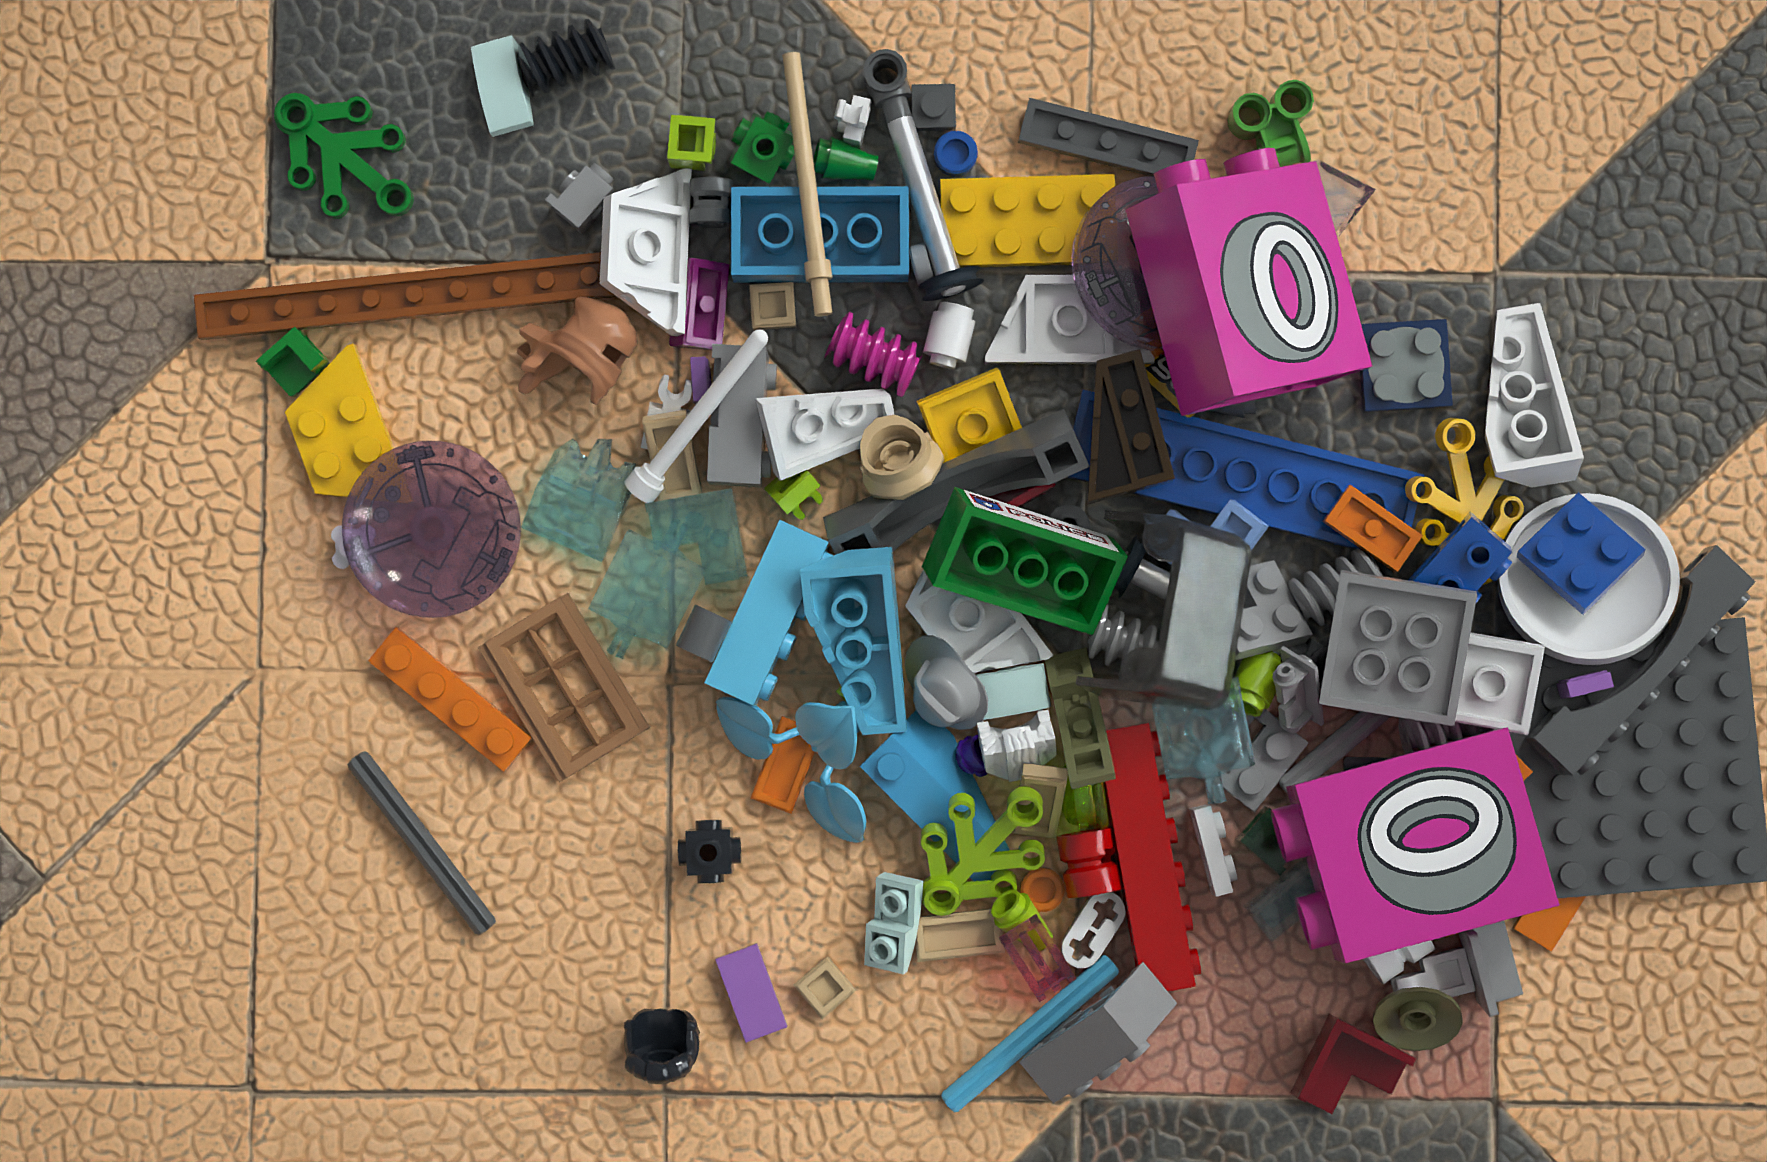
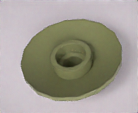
(1417, 1018)

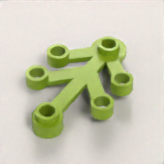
(979, 855)

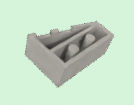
(736, 430)

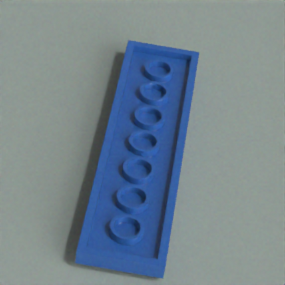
(1271, 477)

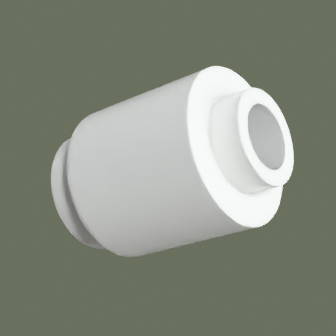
(949, 335)

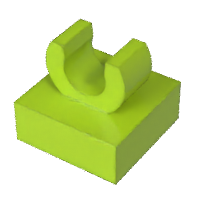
(794, 490)

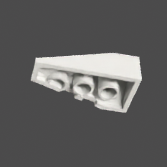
(1527, 410)

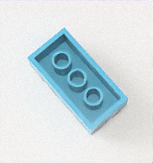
(766, 616)

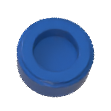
(955, 153)

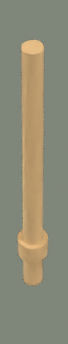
(817, 268)

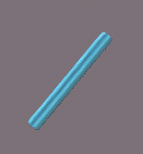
(1029, 1033)

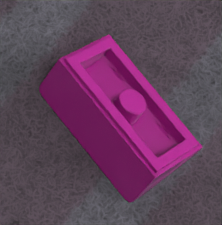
(704, 305)

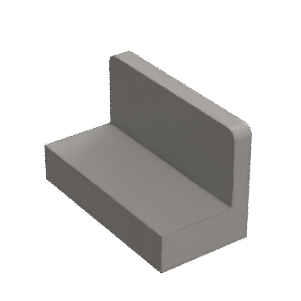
(1491, 965)

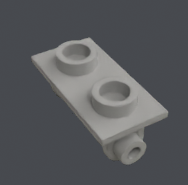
(1297, 691)

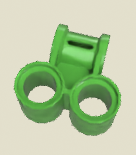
(1277, 126)

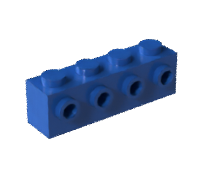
(1466, 558)

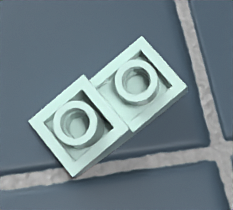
(501, 86)
(1015, 690)
(895, 923)

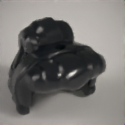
(661, 1044)

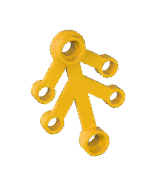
(1466, 500)

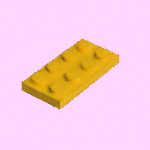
(1018, 217)

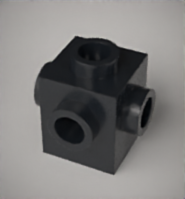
(722, 839)

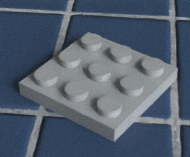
(1397, 647)

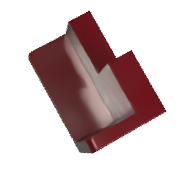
(1344, 1052)

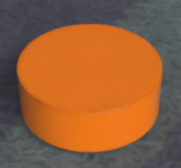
(1043, 888)

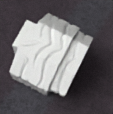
(1009, 748)

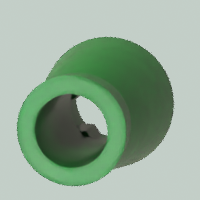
(843, 161)

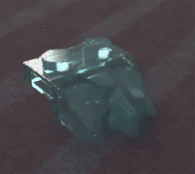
(580, 499)

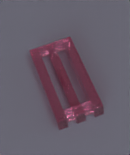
(1050, 979)

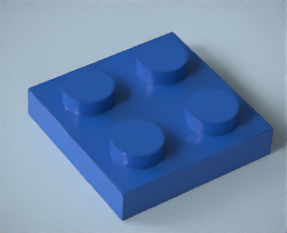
(1580, 553)

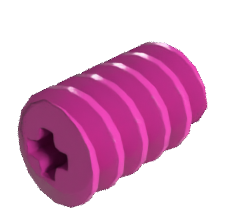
(874, 354)

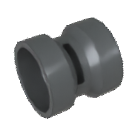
(710, 202)

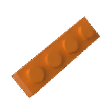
(450, 699)

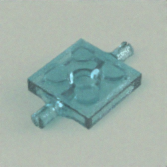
(647, 588)
(1205, 741)

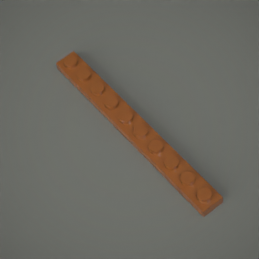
(399, 296)

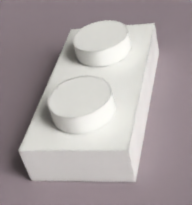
(1218, 868)

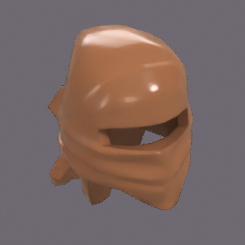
(591, 341)

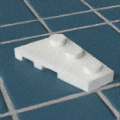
(817, 427)

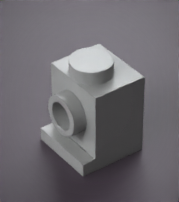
(582, 196)

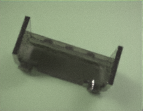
(1198, 620)

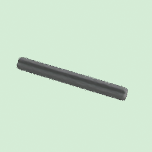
(421, 843)

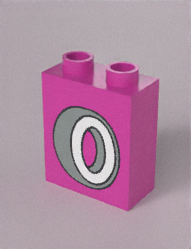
(1246, 281)
(1415, 847)

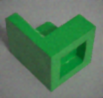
(293, 361)

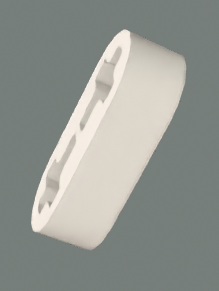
(1101, 936)

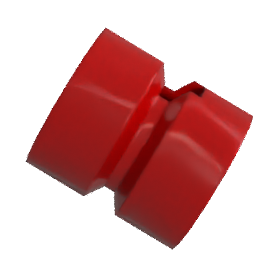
(1089, 862)

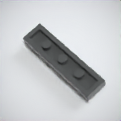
(1103, 139)

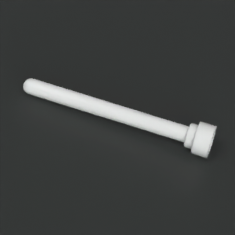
(647, 480)

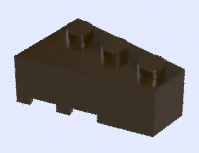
(1126, 431)

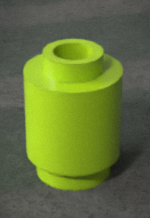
(1257, 682)

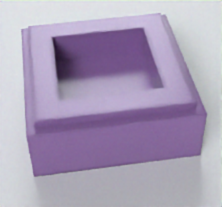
(700, 376)
(1584, 684)

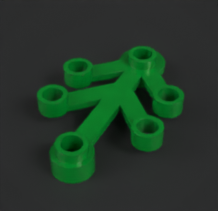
(337, 150)

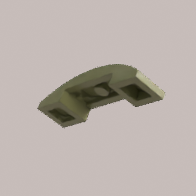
(1079, 720)

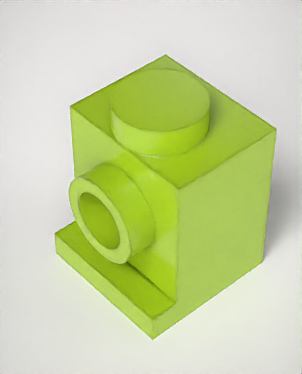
(691, 142)

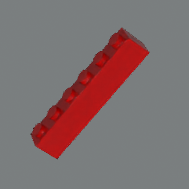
(1146, 860)

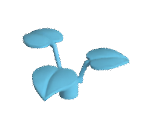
(829, 732)

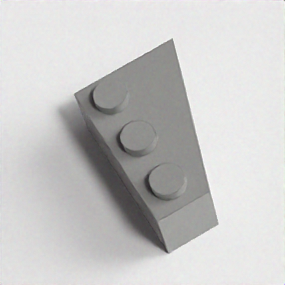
(1100, 1036)

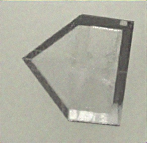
(1343, 194)

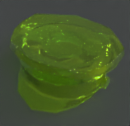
(1085, 805)

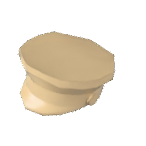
(898, 458)

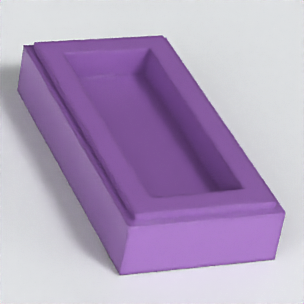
(751, 992)

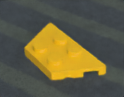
(338, 425)

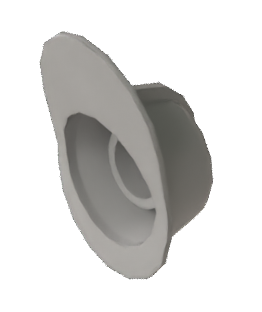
(944, 685)

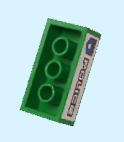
(1023, 561)

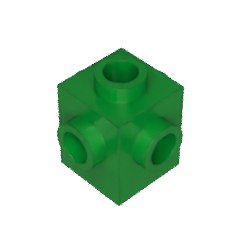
(762, 162)

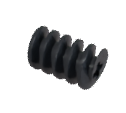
(564, 57)

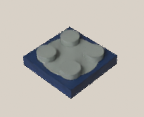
(1408, 366)

